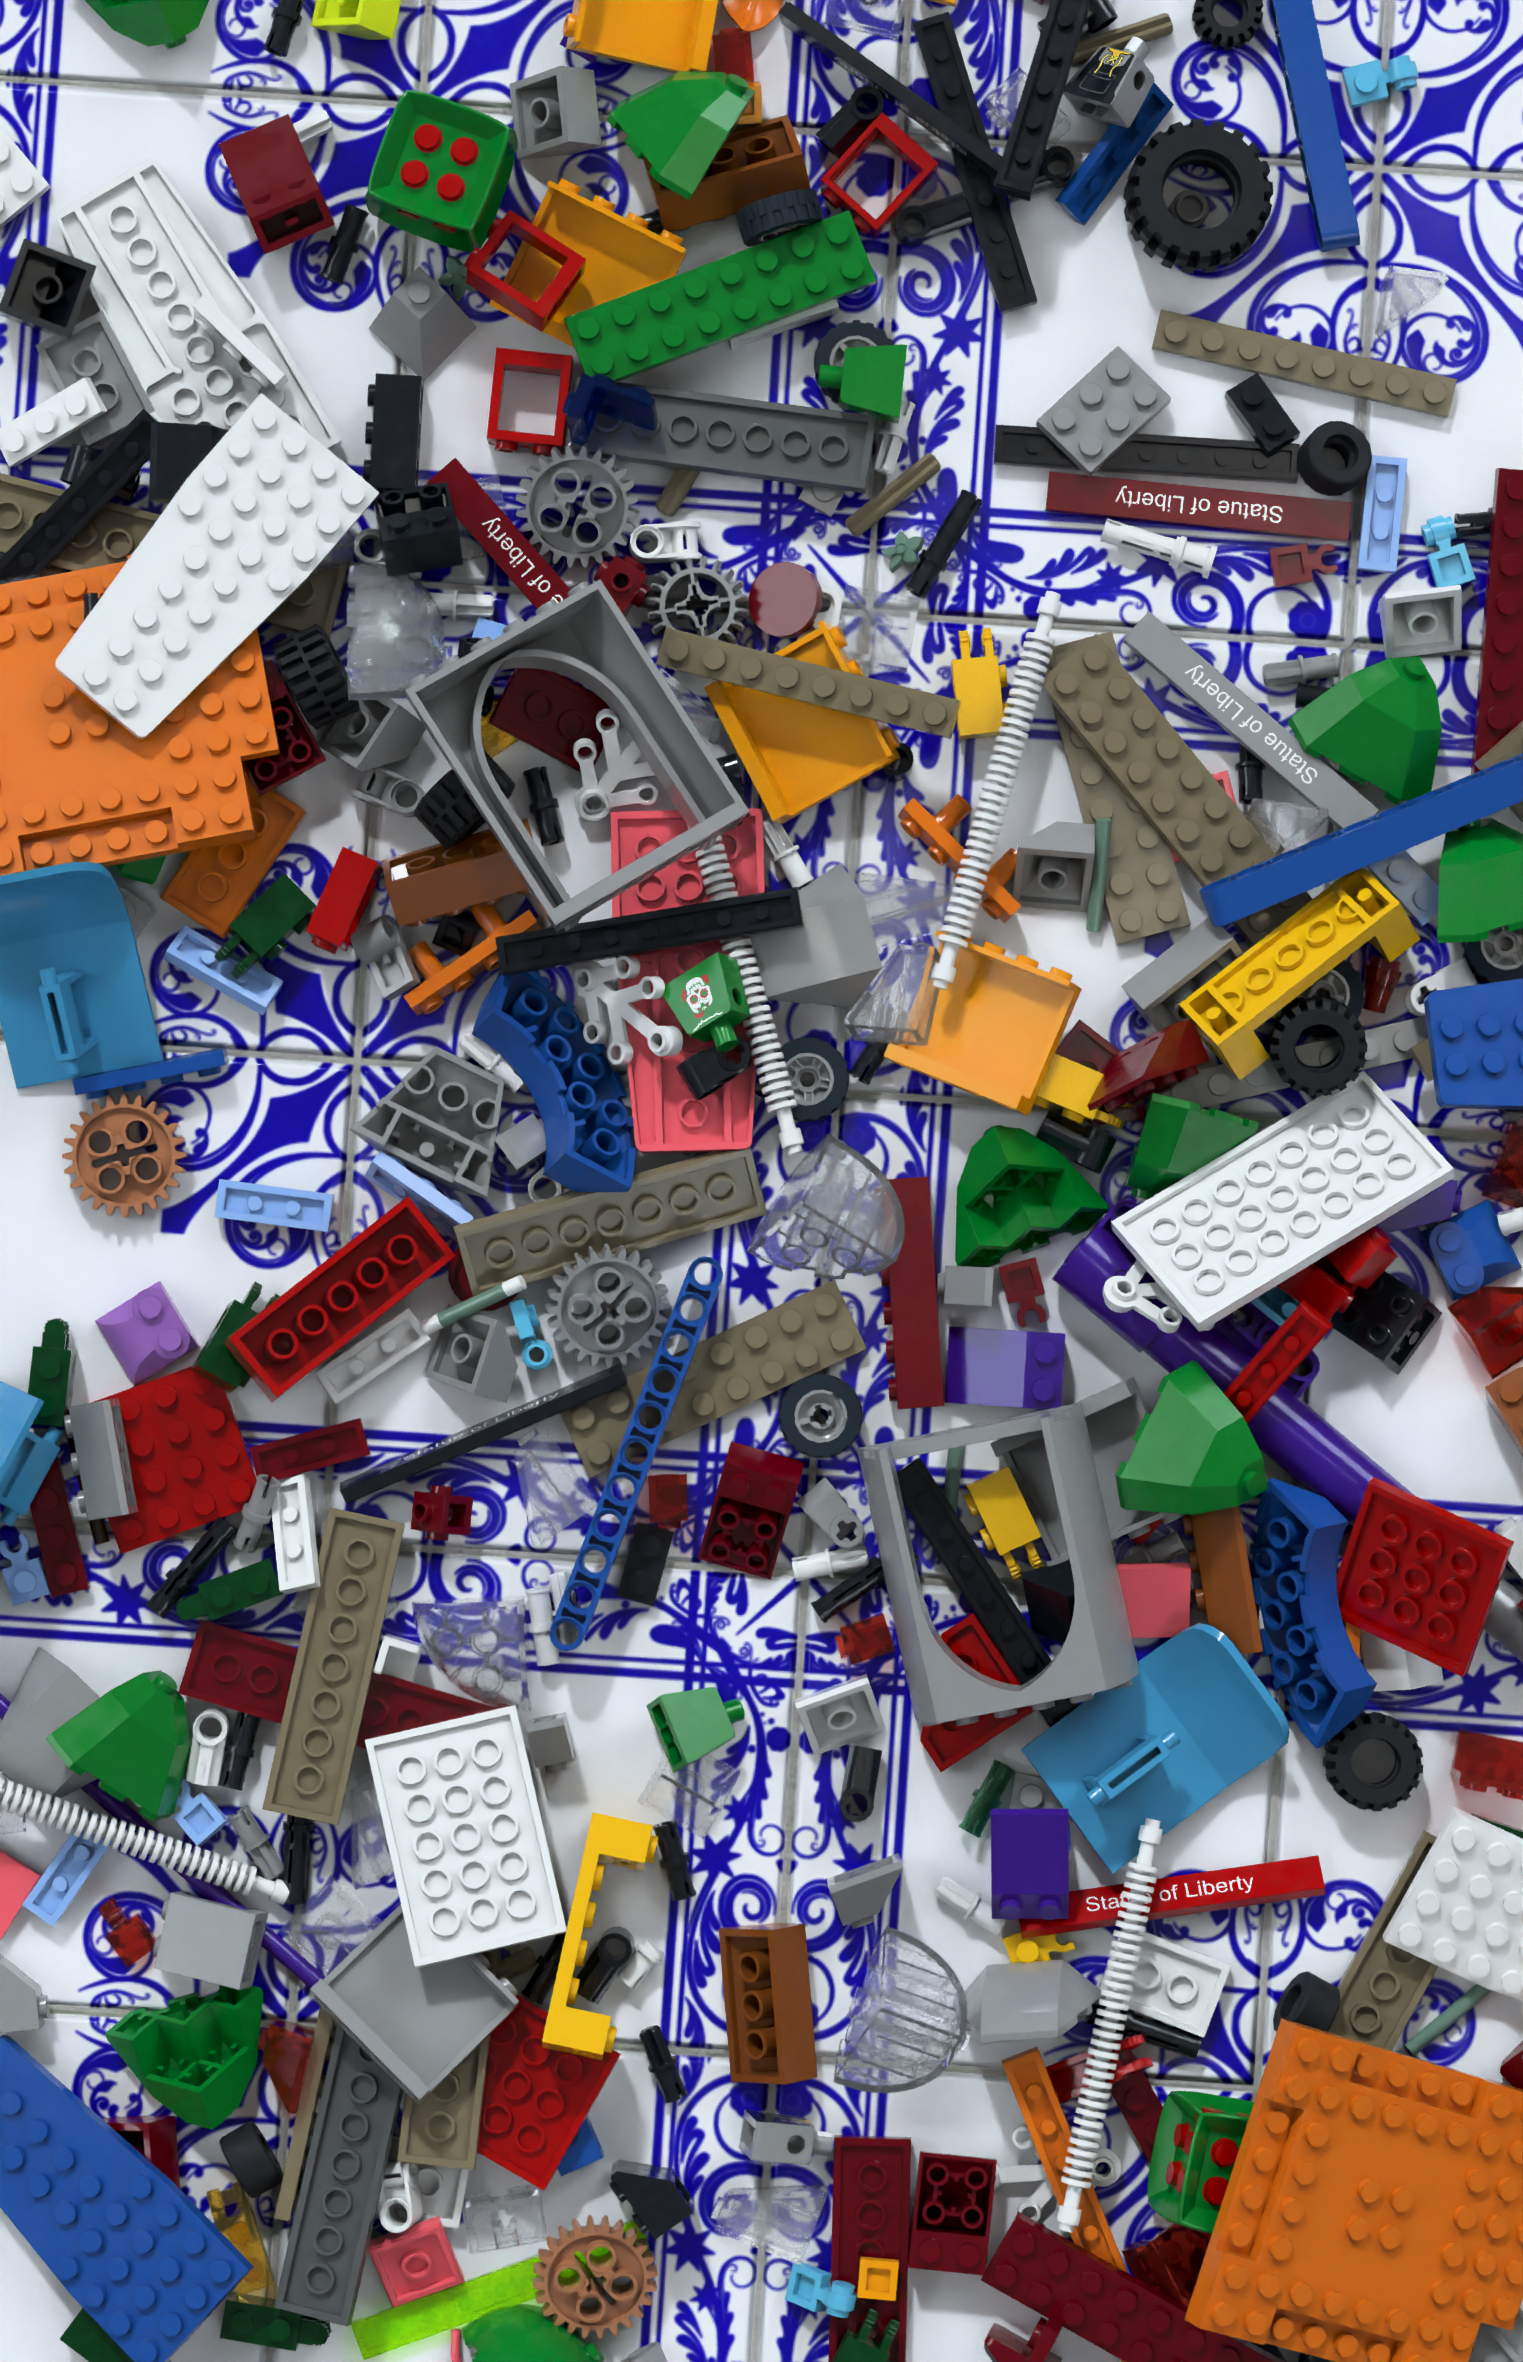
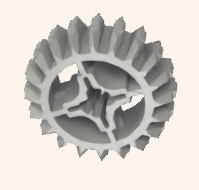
(715, 603)

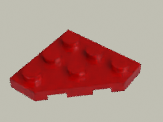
(947, 1741)

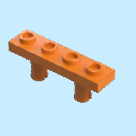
(946, 850)
(460, 974)

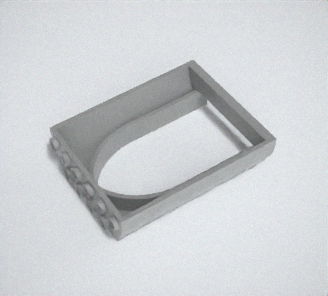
(598, 648)
(1099, 1642)

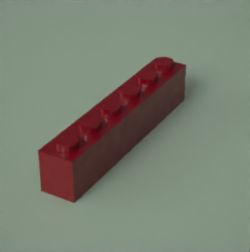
(913, 1304)

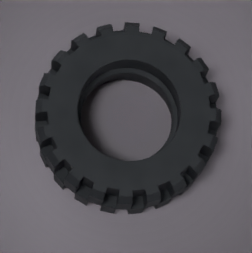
(1216, 150)

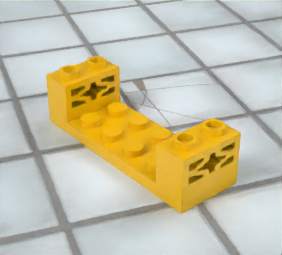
(1291, 961)
(609, 1842)

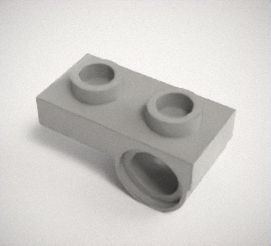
(387, 956)

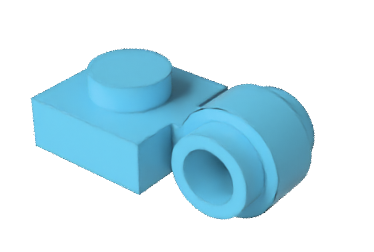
(1369, 84)
(1449, 564)
(526, 1320)
(811, 2290)

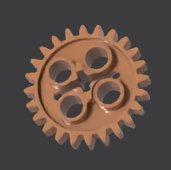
(116, 1122)
(565, 2295)

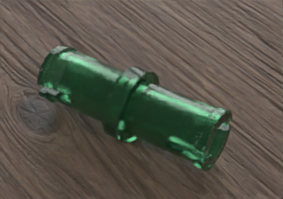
(987, 1798)

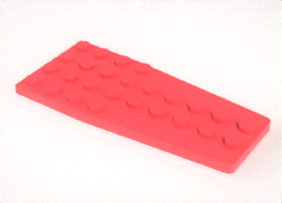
(662, 1105)

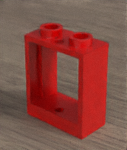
(903, 147)
(534, 313)
(537, 363)
(343, 901)
(1321, 1288)

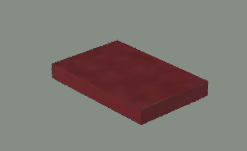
(550, 714)

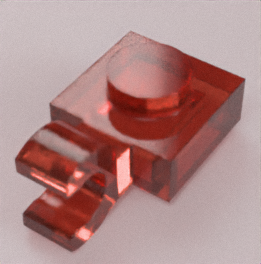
(130, 1936)

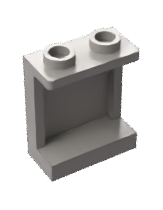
(209, 1940)

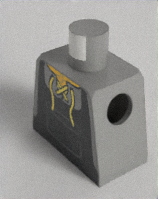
(1112, 84)
(767, 2134)

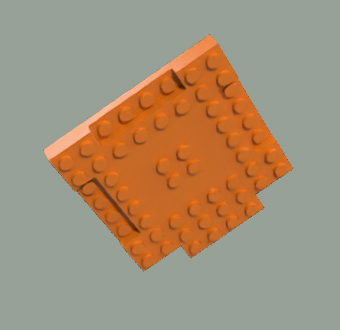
(86, 785)
(1368, 2207)

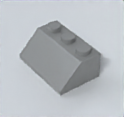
(1179, 973)
(101, 1459)

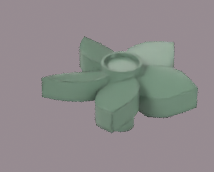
(456, 276)
(904, 551)

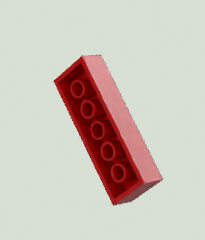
(339, 1299)

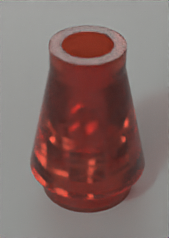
(1380, 982)

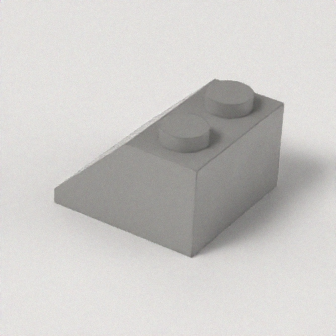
(555, 113)

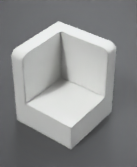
(398, 1657)

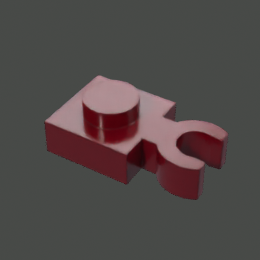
(1295, 565)
(1023, 1284)

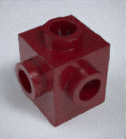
(627, 570)
(441, 1513)

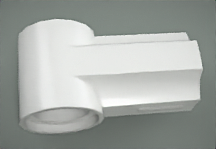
(207, 1750)

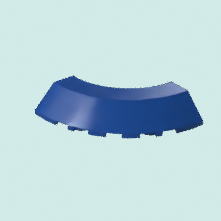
(568, 1079)
(1301, 1611)

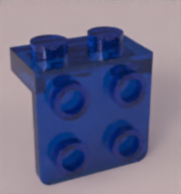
(602, 396)

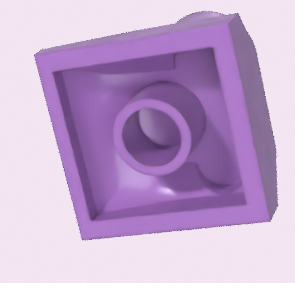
(147, 1333)

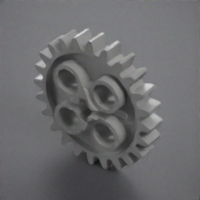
(608, 518)
(582, 1284)

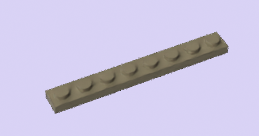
(1304, 364)
(808, 683)

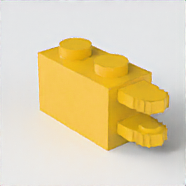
(978, 687)
(1071, 1088)
(1005, 1517)

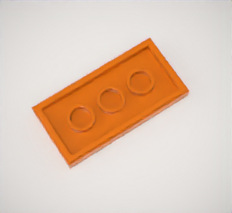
(221, 879)

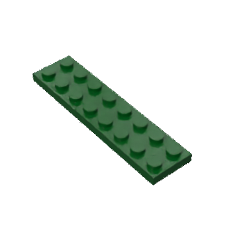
(721, 299)

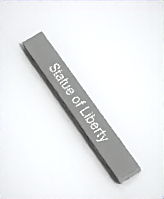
(1247, 722)

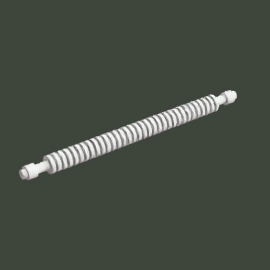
(1002, 770)
(720, 888)
(137, 1841)
(1068, 2213)

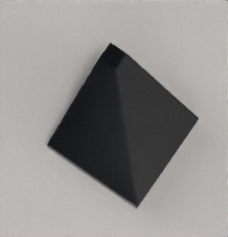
(456, 933)

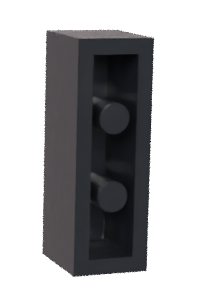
(394, 432)

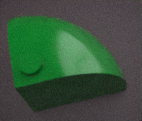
(526, 2336)

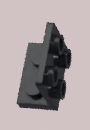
(1387, 1320)

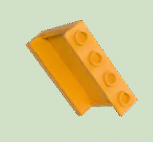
(644, 32)
(617, 253)
(797, 748)
(994, 1026)

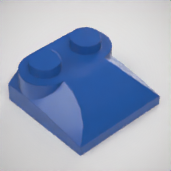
(1470, 1250)

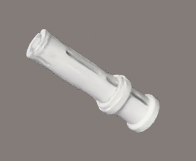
(1175, 551)

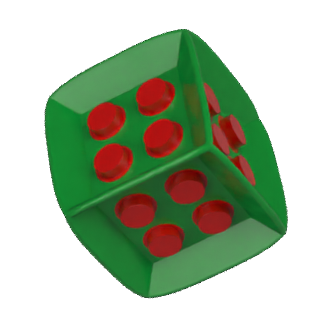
(441, 170)
(1195, 2156)

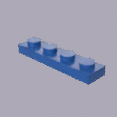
(1111, 158)
(168, 1070)

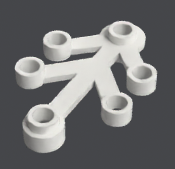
(619, 768)
(592, 983)
(1126, 1293)
(1036, 2172)

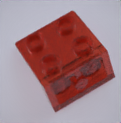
(1488, 1761)
(1170, 2260)

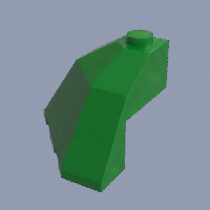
(152, 20)
(682, 124)
(1378, 727)
(1480, 881)
(1180, 1140)
(1017, 1197)
(1191, 1451)
(132, 1742)
(195, 2051)

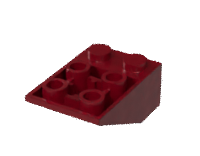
(276, 184)
(296, 741)
(1151, 1066)
(751, 1510)
(952, 2213)

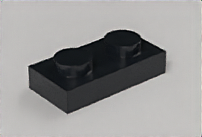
(1262, 415)
(645, 1563)

